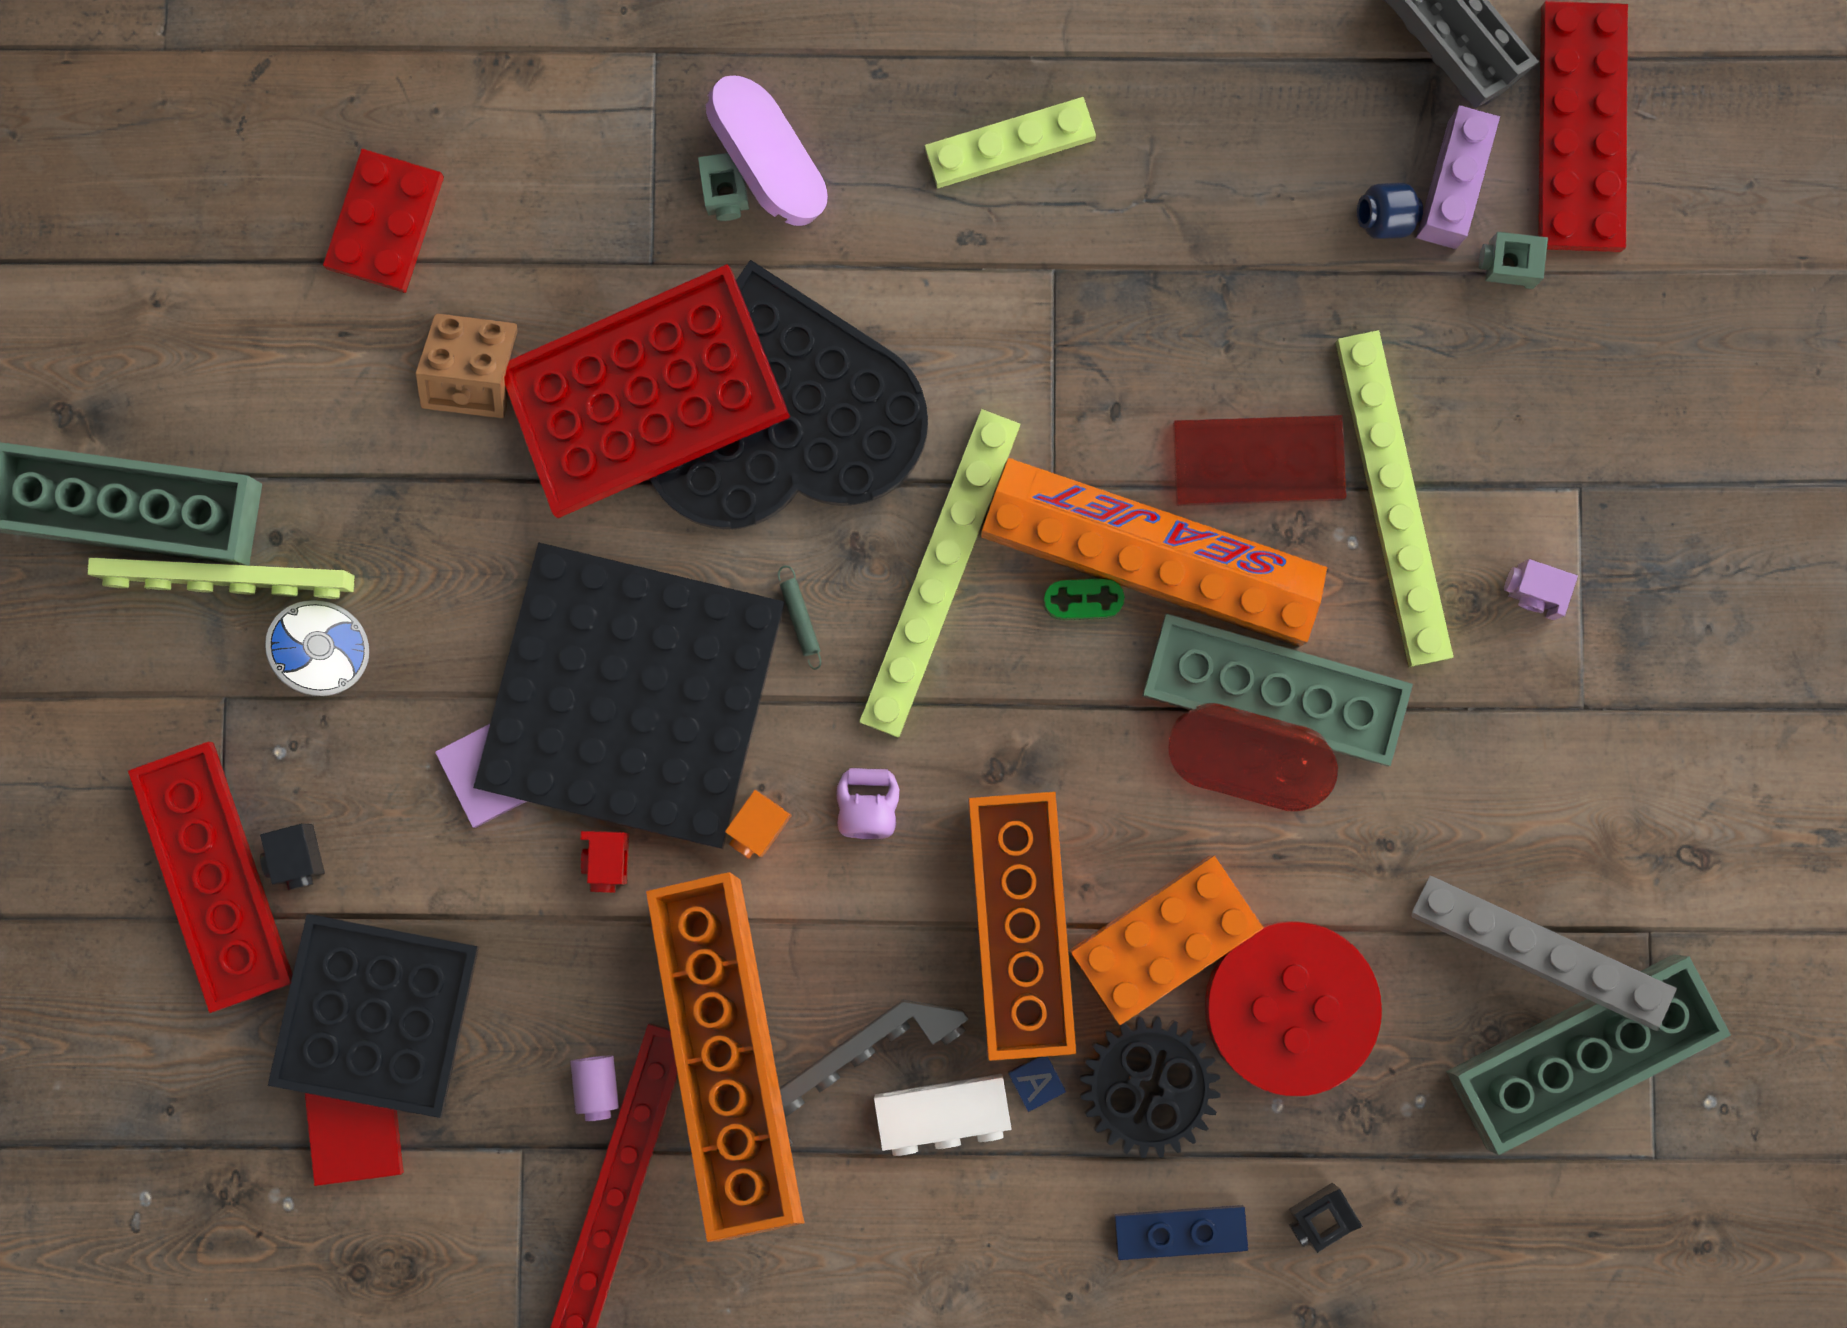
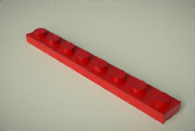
(619, 1183)

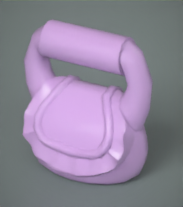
(867, 814)

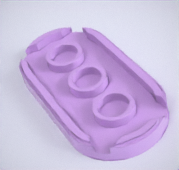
(766, 150)

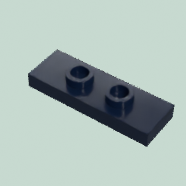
(1181, 1232)

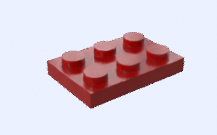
(383, 220)

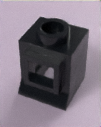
(1326, 1198)

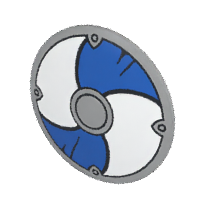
(317, 648)

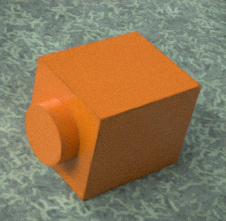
(757, 825)

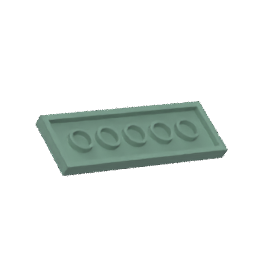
(1347, 705)

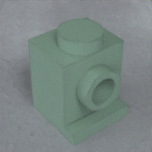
(720, 172)
(1526, 253)

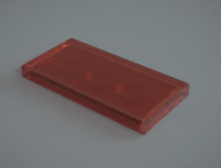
(1259, 460)

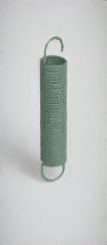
(799, 616)

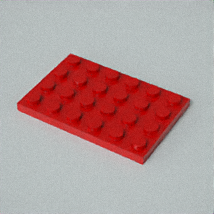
(643, 391)

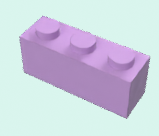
(1458, 177)

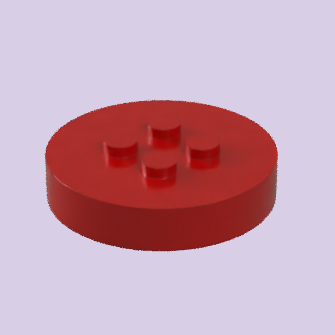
(1293, 1009)

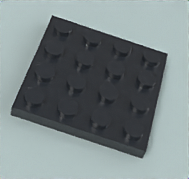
(373, 1016)

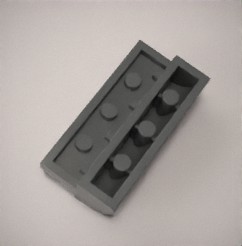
(1468, 44)

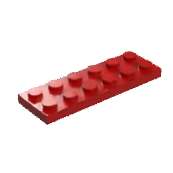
(1583, 126)
(211, 876)

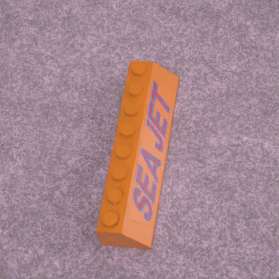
(1155, 553)

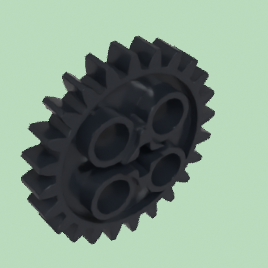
(1187, 1100)

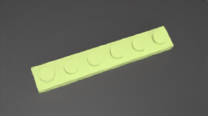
(203, 577)

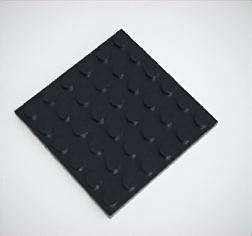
(630, 695)

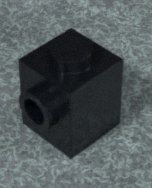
(291, 856)

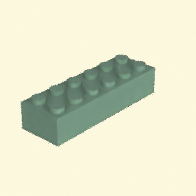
(127, 504)
(1582, 1060)

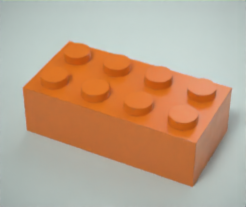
(1165, 939)

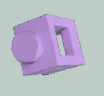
(1541, 588)

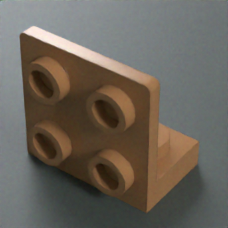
(465, 365)

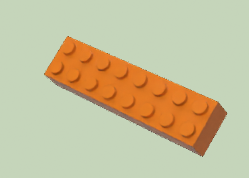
(724, 1058)

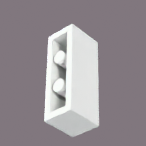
(942, 1114)

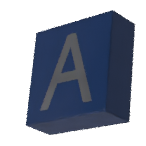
(1036, 1082)

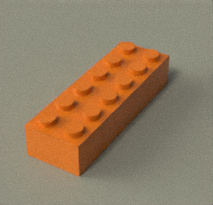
(1021, 926)

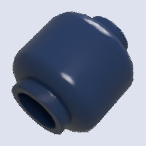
(1389, 210)

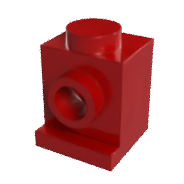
(605, 860)

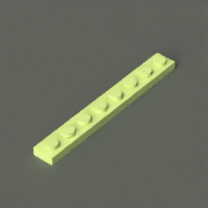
(1394, 499)
(940, 573)

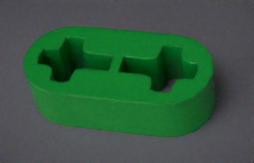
(1084, 589)

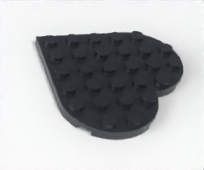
(850, 427)

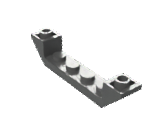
(935, 1021)

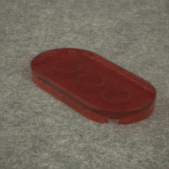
(1253, 757)

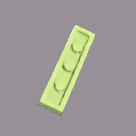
(1010, 142)

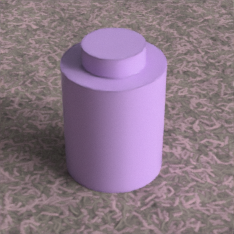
(594, 1087)

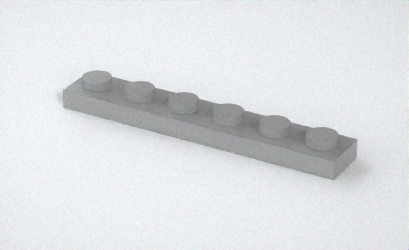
(1544, 953)

